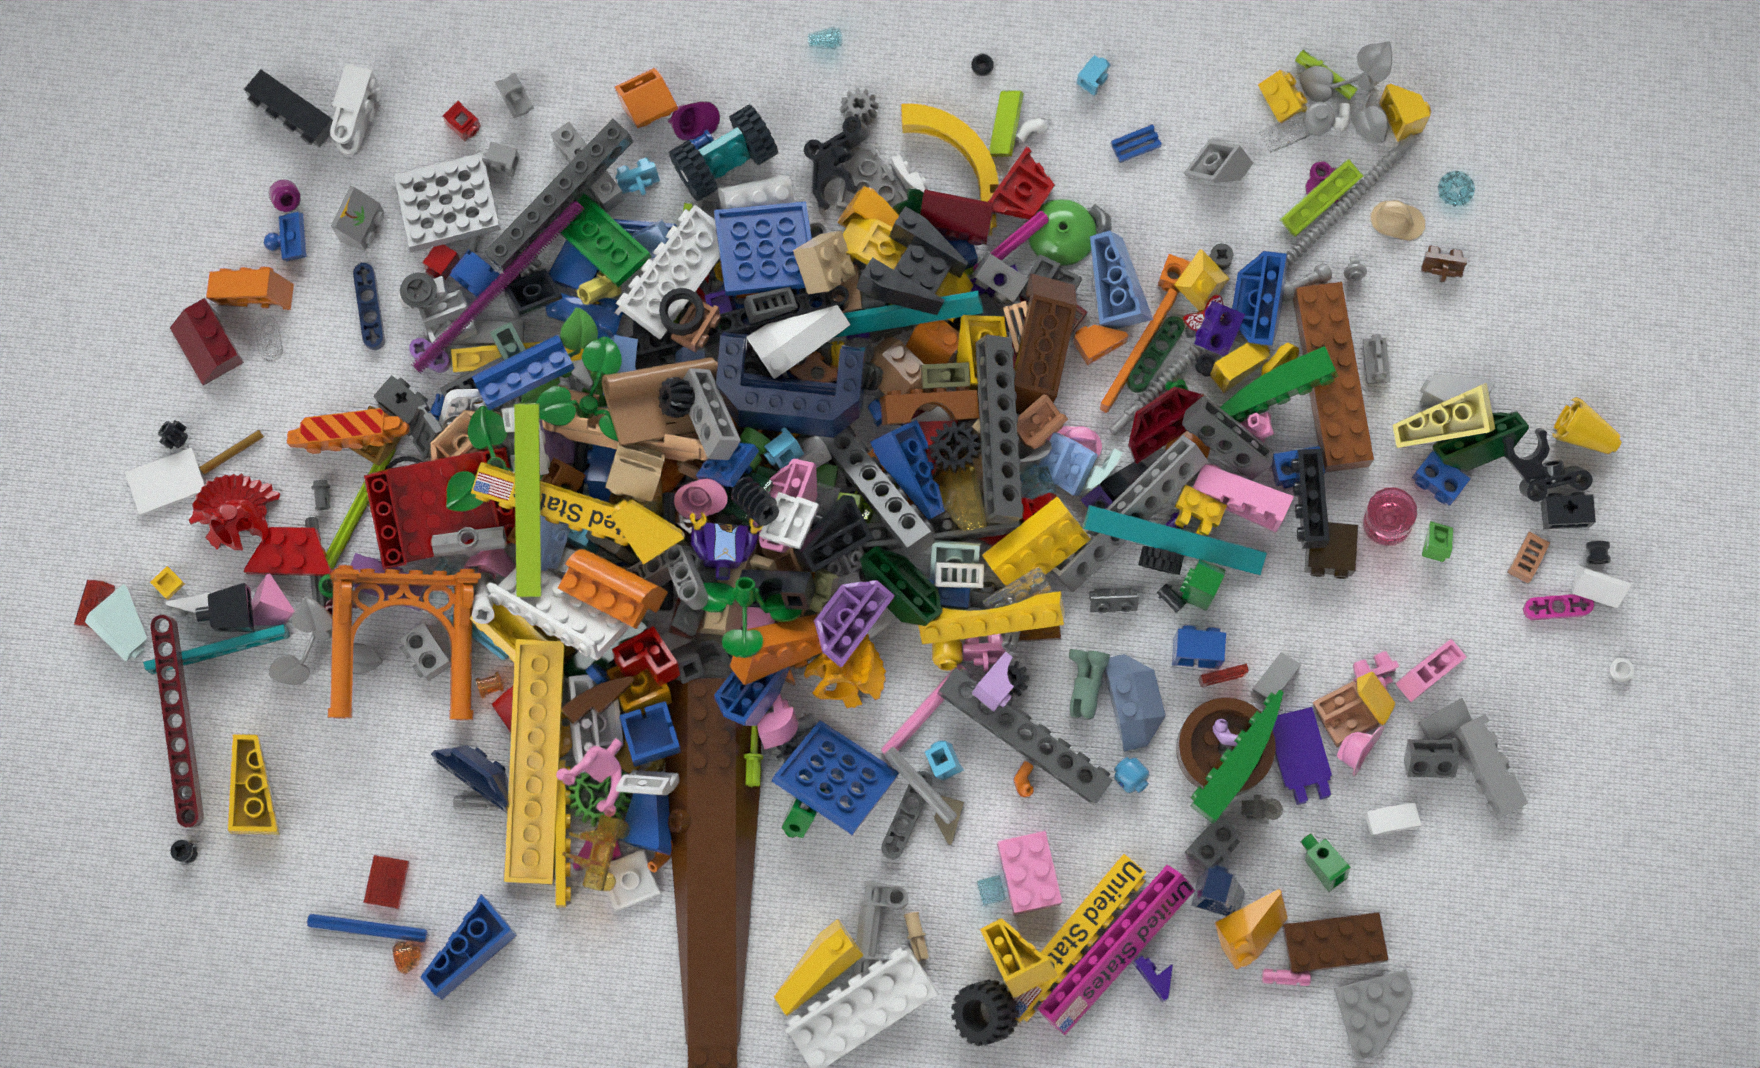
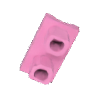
(1259, 425)
(983, 653)
(1384, 667)

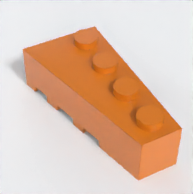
(782, 646)

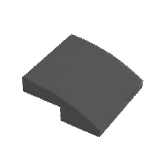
(1051, 269)

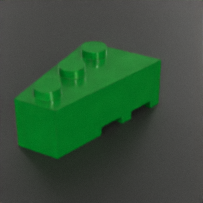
(1202, 584)

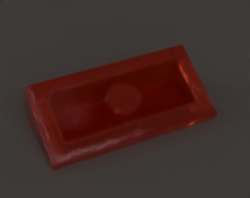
(93, 595)

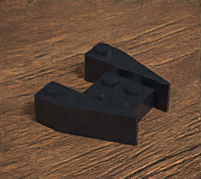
(919, 270)

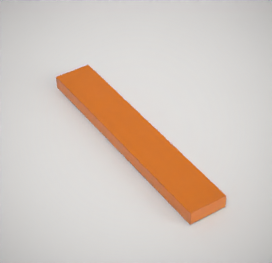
(1138, 350)

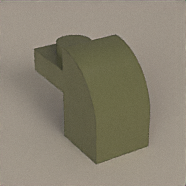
(826, 585)

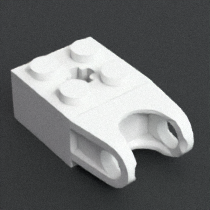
(354, 106)

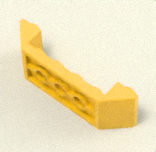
(871, 239)

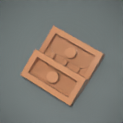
(1344, 713)

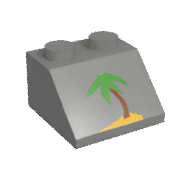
(357, 219)

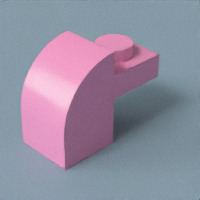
(779, 725)

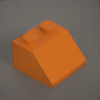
(934, 342)

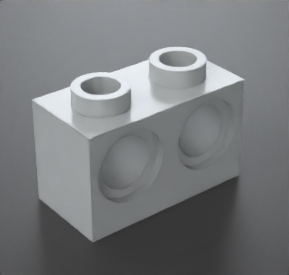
(428, 650)

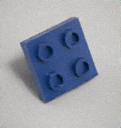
(729, 471)

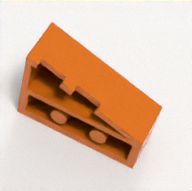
(248, 287)

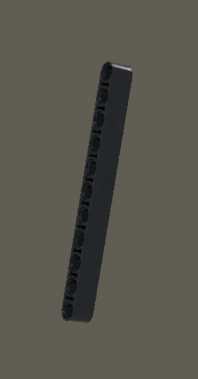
(735, 319)

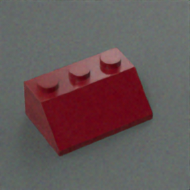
(958, 216)
(205, 342)

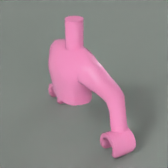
(598, 764)

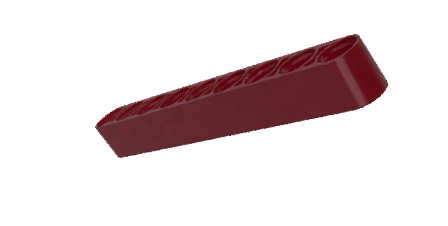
(184, 731)

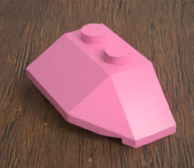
(794, 480)

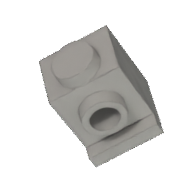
(501, 158)

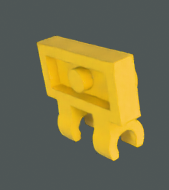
(1201, 506)

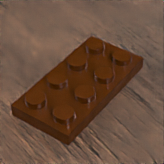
(1335, 943)

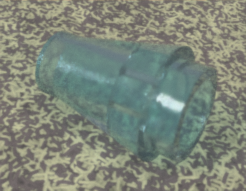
(826, 38)

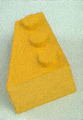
(1016, 958)

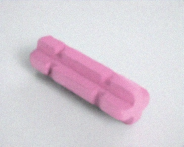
(1285, 977)

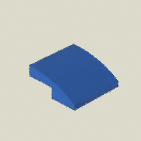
(572, 268)

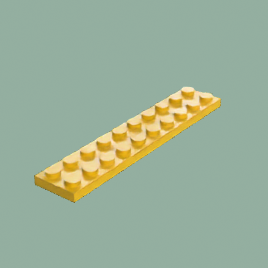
(534, 761)

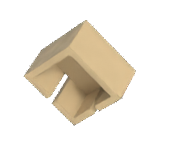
(824, 262)

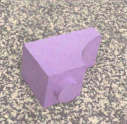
(995, 685)

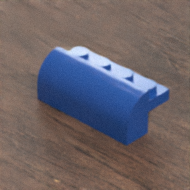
(523, 372)

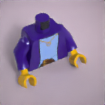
(723, 544)

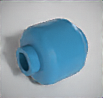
(1131, 775)

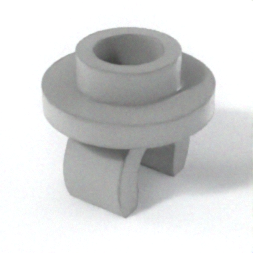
(1355, 270)

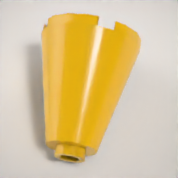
(1586, 428)

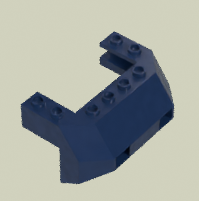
(787, 402)

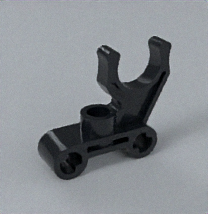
(831, 154)
(1544, 475)

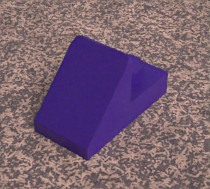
(1159, 983)

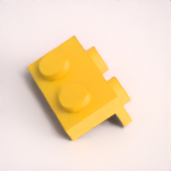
(1283, 95)

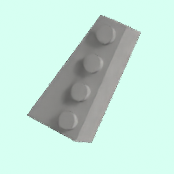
(1489, 767)

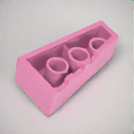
(1244, 497)

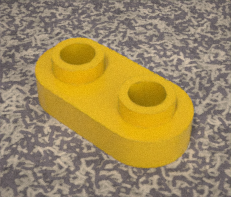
(1283, 355)

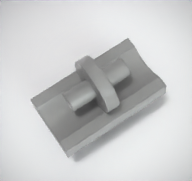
(514, 95)

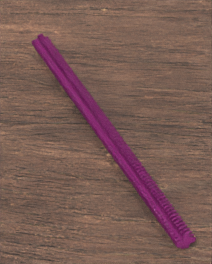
(496, 286)

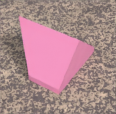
(492, 562)
(270, 604)

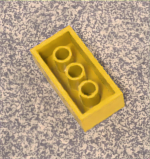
(1037, 543)

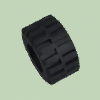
(969, 1016)

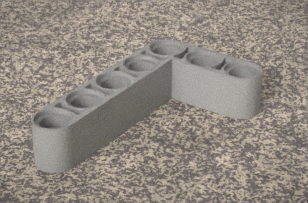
(675, 565)

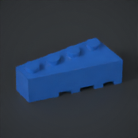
(468, 948)

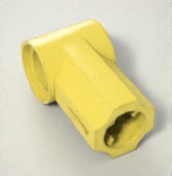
(597, 289)

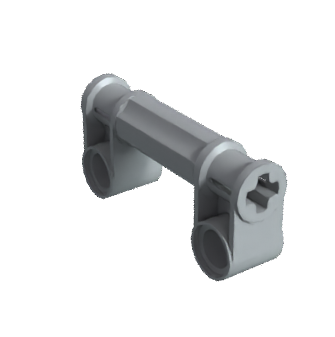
(870, 921)

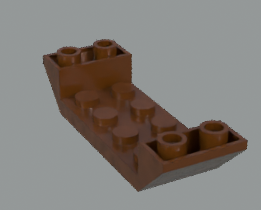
(1044, 340)

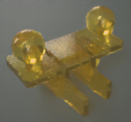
(604, 842)

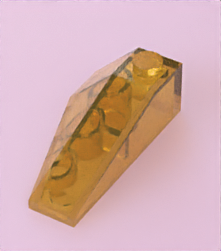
(961, 497)

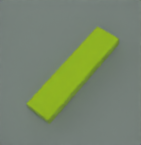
(1321, 197)

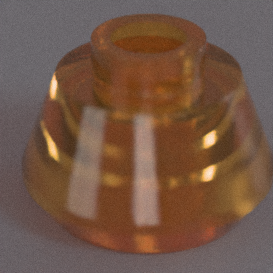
(406, 956)

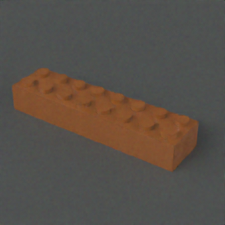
(1339, 406)

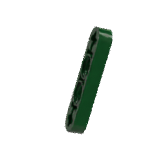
(1154, 353)

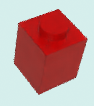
(440, 261)

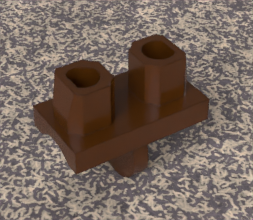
(1442, 264)

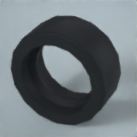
(677, 294)

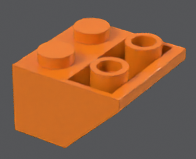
(646, 98)

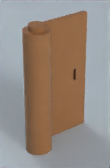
(635, 401)

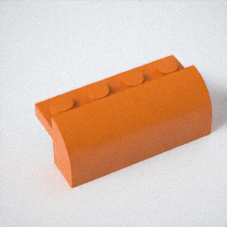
(610, 588)

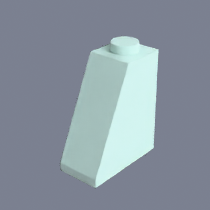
(119, 624)

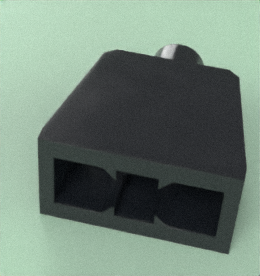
(229, 610)

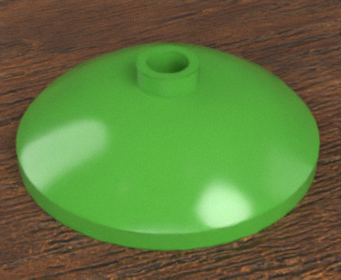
(1065, 245)

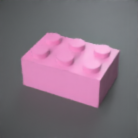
(1029, 873)

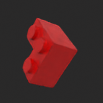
(646, 652)

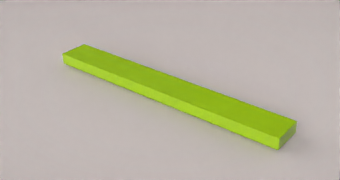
(527, 499)

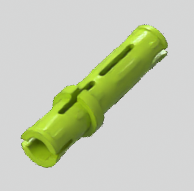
(1308, 61)

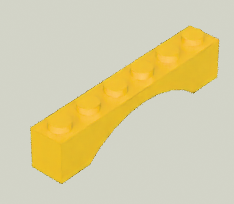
(1033, 613)

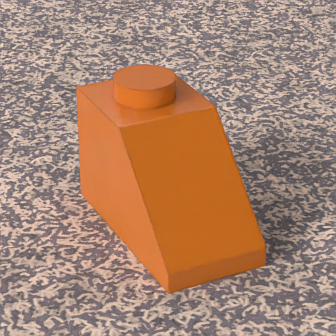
(1098, 341)

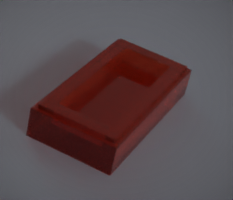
(1223, 675)

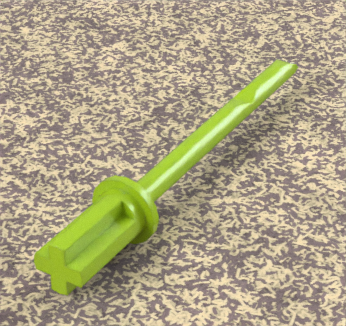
(753, 761)

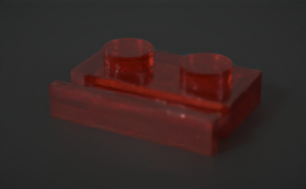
(386, 882)

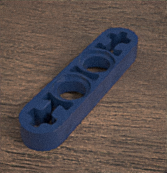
(369, 306)

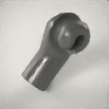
(1103, 218)

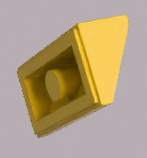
(1375, 697)

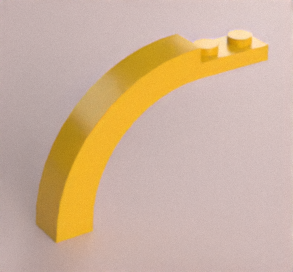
(947, 127)

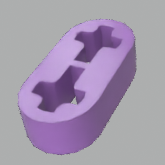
(439, 368)

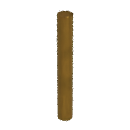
(232, 451)

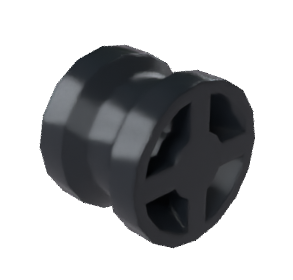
(1598, 552)

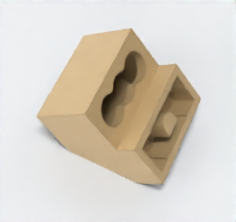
(635, 472)

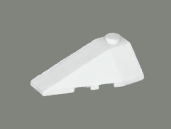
(793, 339)

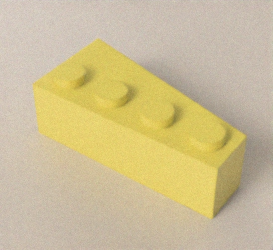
(1454, 418)

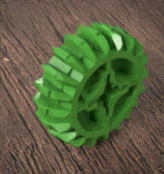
(589, 813)

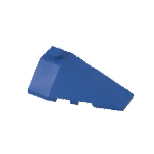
(905, 459)

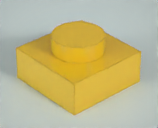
(167, 582)

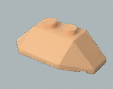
(454, 438)

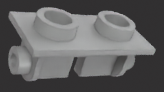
(1376, 360)

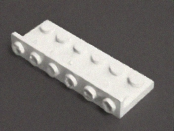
(677, 264)
(561, 615)
(861, 1009)

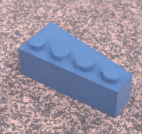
(1116, 283)

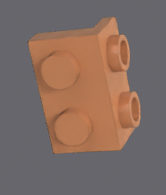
(699, 337)
(1039, 422)

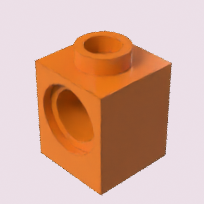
(1172, 264)

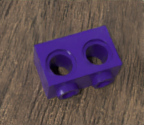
(1224, 330)

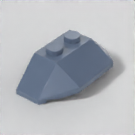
(1134, 700)

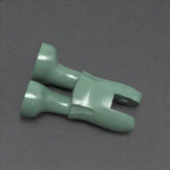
(1086, 689)

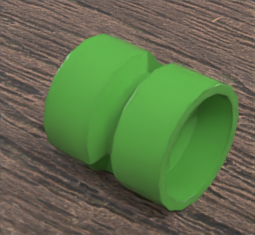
(752, 436)

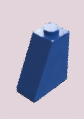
(649, 823)

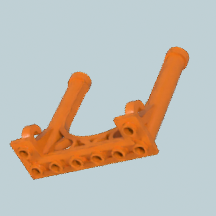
(459, 634)

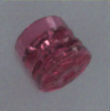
(1393, 504)

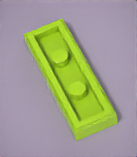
(1006, 123)

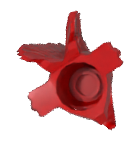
(233, 506)

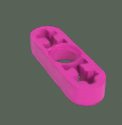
(1541, 614)

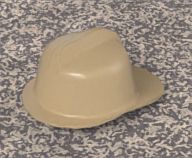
(1398, 220)

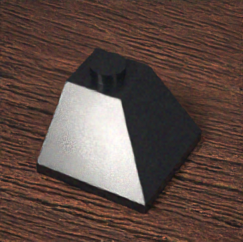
(531, 293)

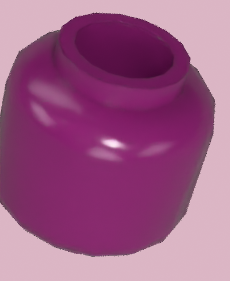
(284, 195)

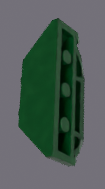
(1479, 449)
(915, 596)

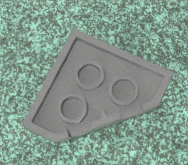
(871, 172)
(1372, 1011)

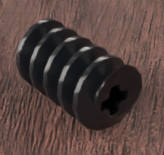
(755, 501)

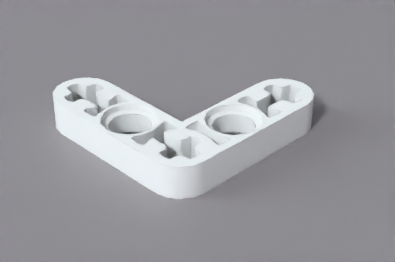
(464, 401)

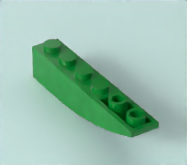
(1282, 383)
(1237, 764)

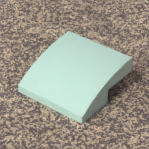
(1098, 474)

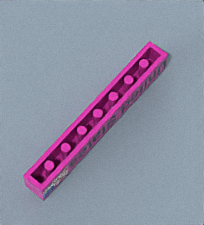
(1116, 949)

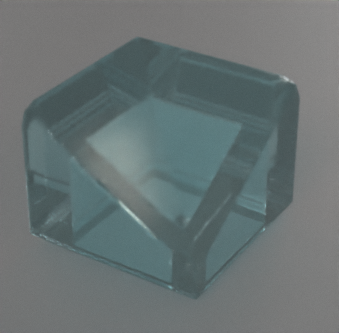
(991, 890)

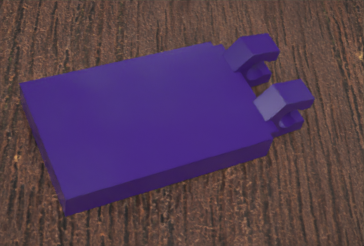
(1301, 754)

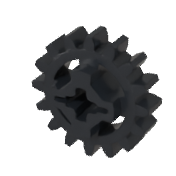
(945, 447)

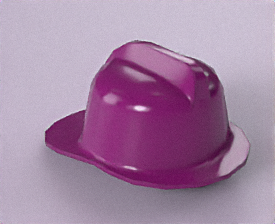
(694, 119)

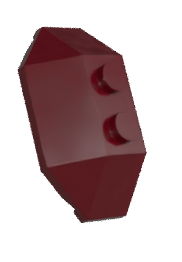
(1160, 422)

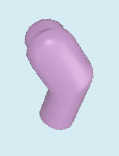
(1223, 734)

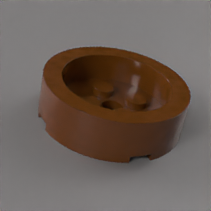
(1198, 744)

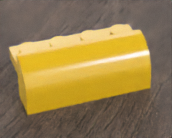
(507, 628)

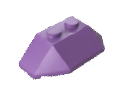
(850, 617)

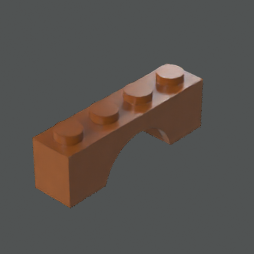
(958, 404)

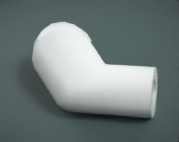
(1342, 122)
(1029, 127)

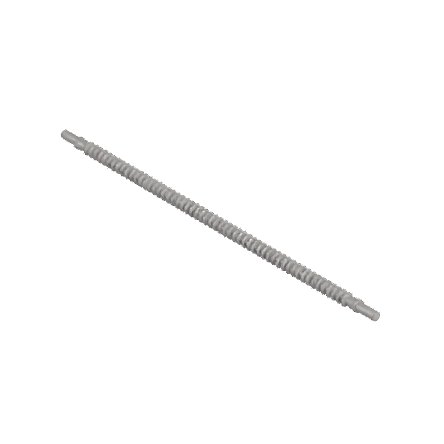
(1396, 154)

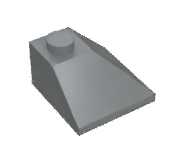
(1219, 163)

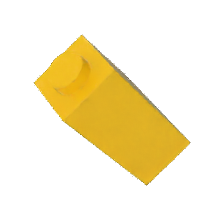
(1238, 365)
(645, 530)

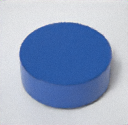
(597, 674)

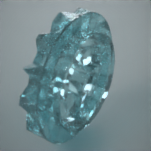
(1458, 179)

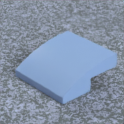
(1068, 463)

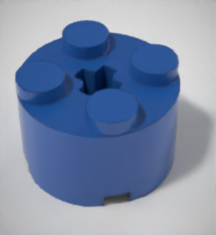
(473, 273)

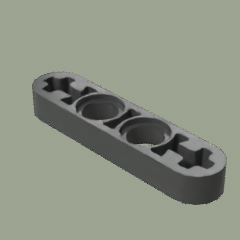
(905, 814)

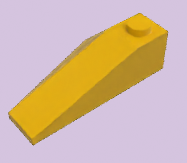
(822, 962)

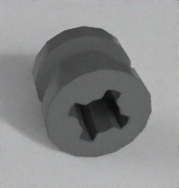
(1223, 260)

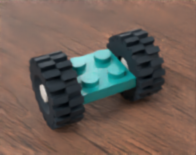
(746, 141)

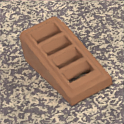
(1521, 573)

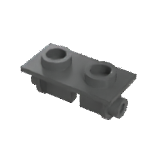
(1124, 600)

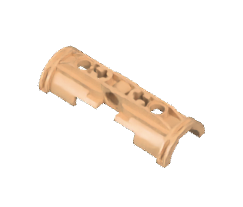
(588, 431)

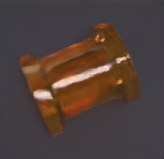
(490, 684)

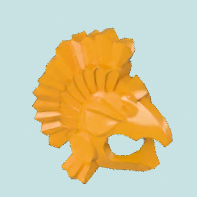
(860, 672)

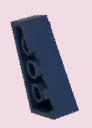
(1218, 892)

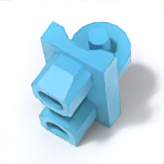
(637, 178)

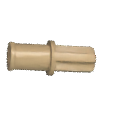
(916, 936)

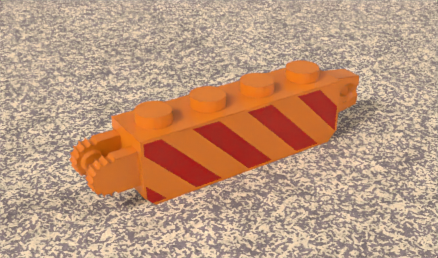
(347, 431)

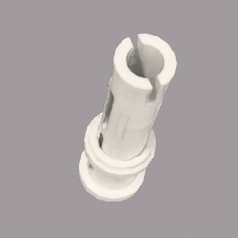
(482, 604)

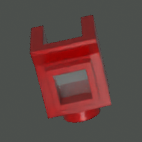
(461, 121)

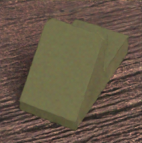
(945, 375)

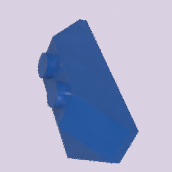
(1260, 296)
(751, 701)

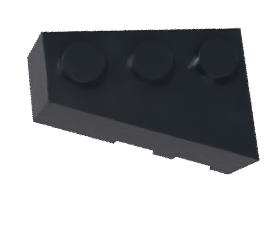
(833, 535)

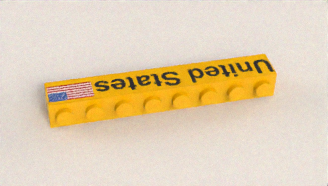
(555, 503)
(1082, 928)

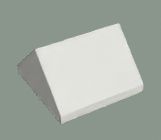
(1599, 586)

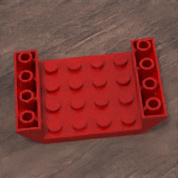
(411, 506)

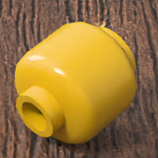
(947, 654)

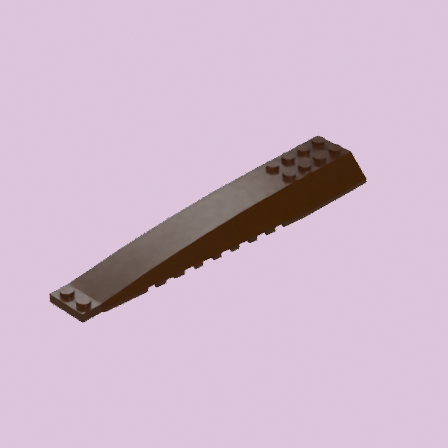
(712, 868)

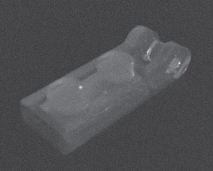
(1019, 590)

